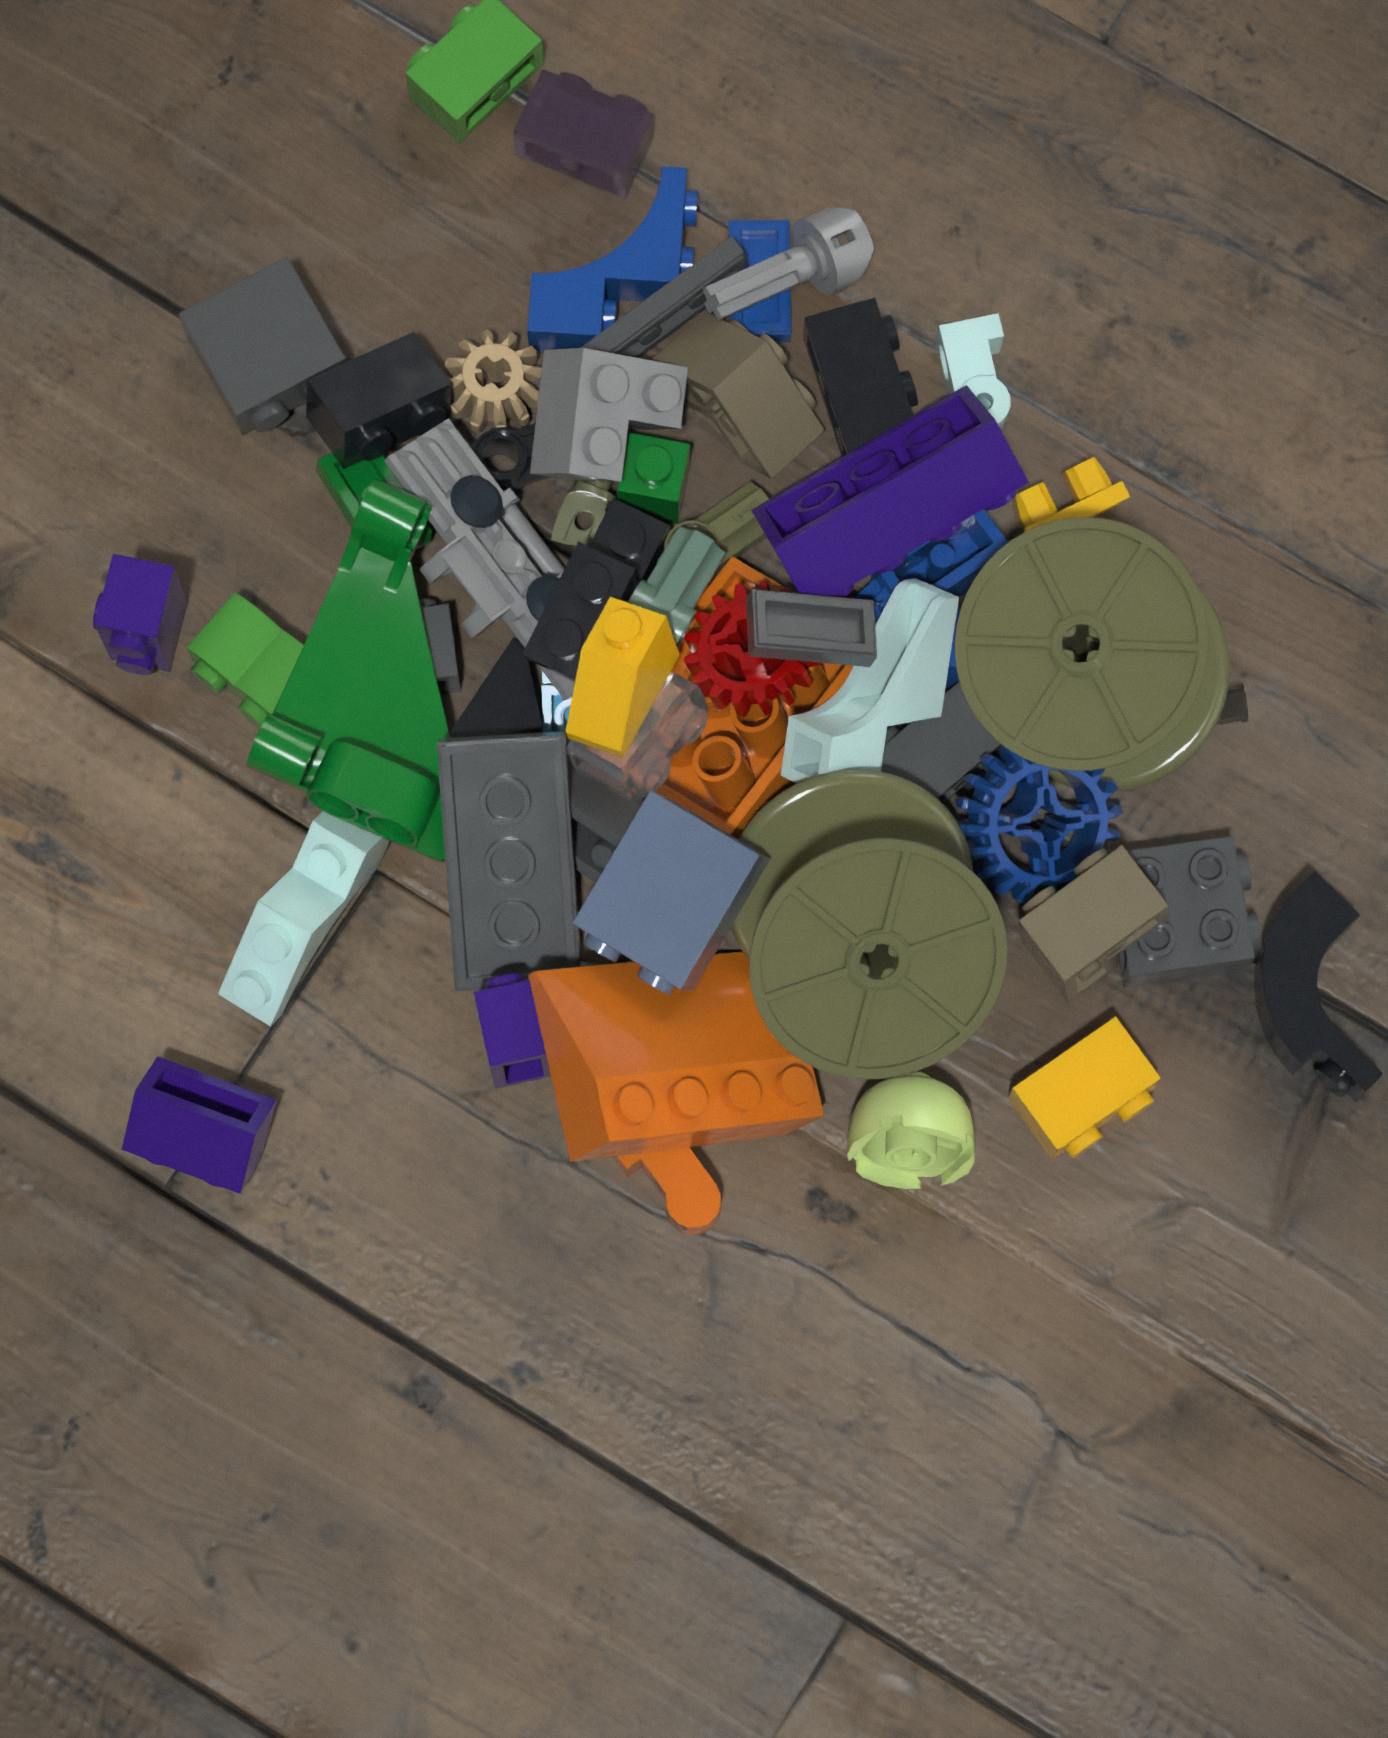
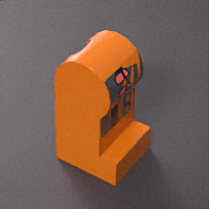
(683, 1182)

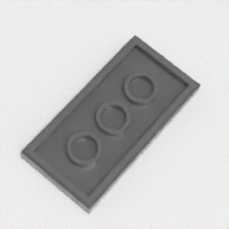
(508, 855)

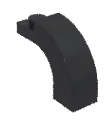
(1288, 992)

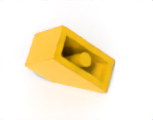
(619, 676)

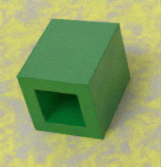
(655, 476)

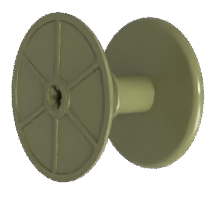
(1092, 652)
(868, 926)

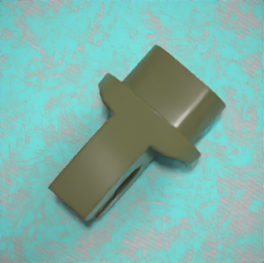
(582, 498)

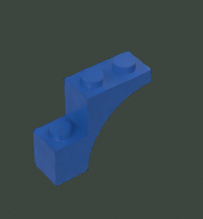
(582, 302)

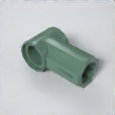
(680, 579)

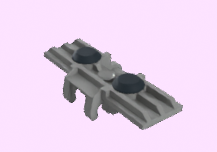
(486, 536)

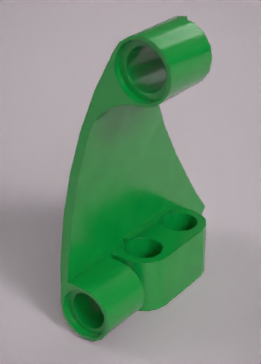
(364, 693)

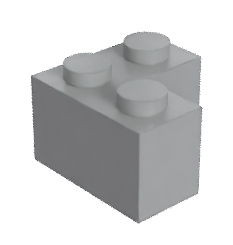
(591, 402)

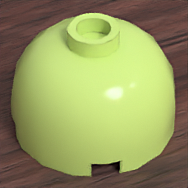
(911, 1131)

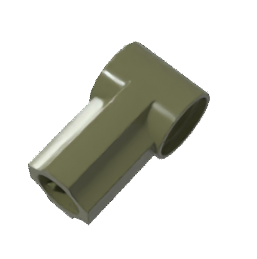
(730, 523)

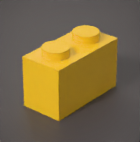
(1085, 1090)

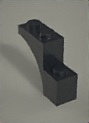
(611, 566)

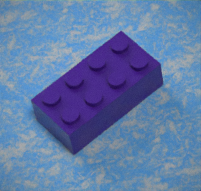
(891, 496)

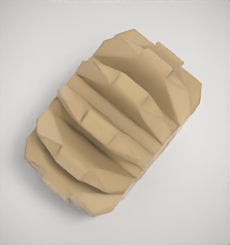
(498, 363)

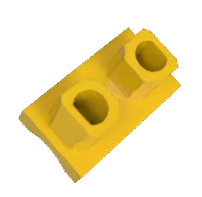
(1088, 487)

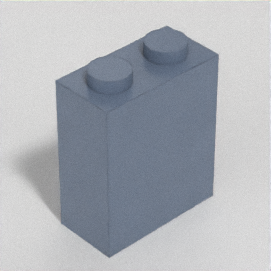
(669, 894)

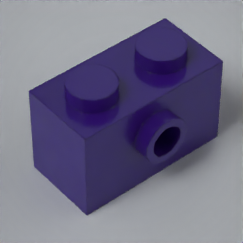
(140, 614)
(511, 1031)
(198, 1125)

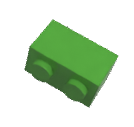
(473, 67)

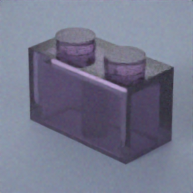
(584, 132)

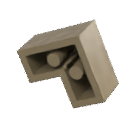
(745, 392)
(1091, 920)

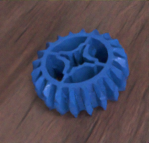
(1045, 861)

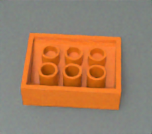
(739, 759)
(664, 1068)

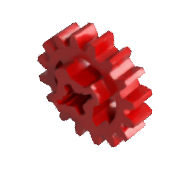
(723, 650)

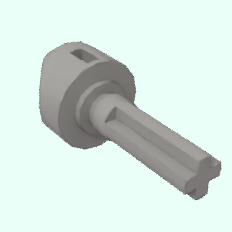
(814, 258)

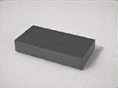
(811, 628)

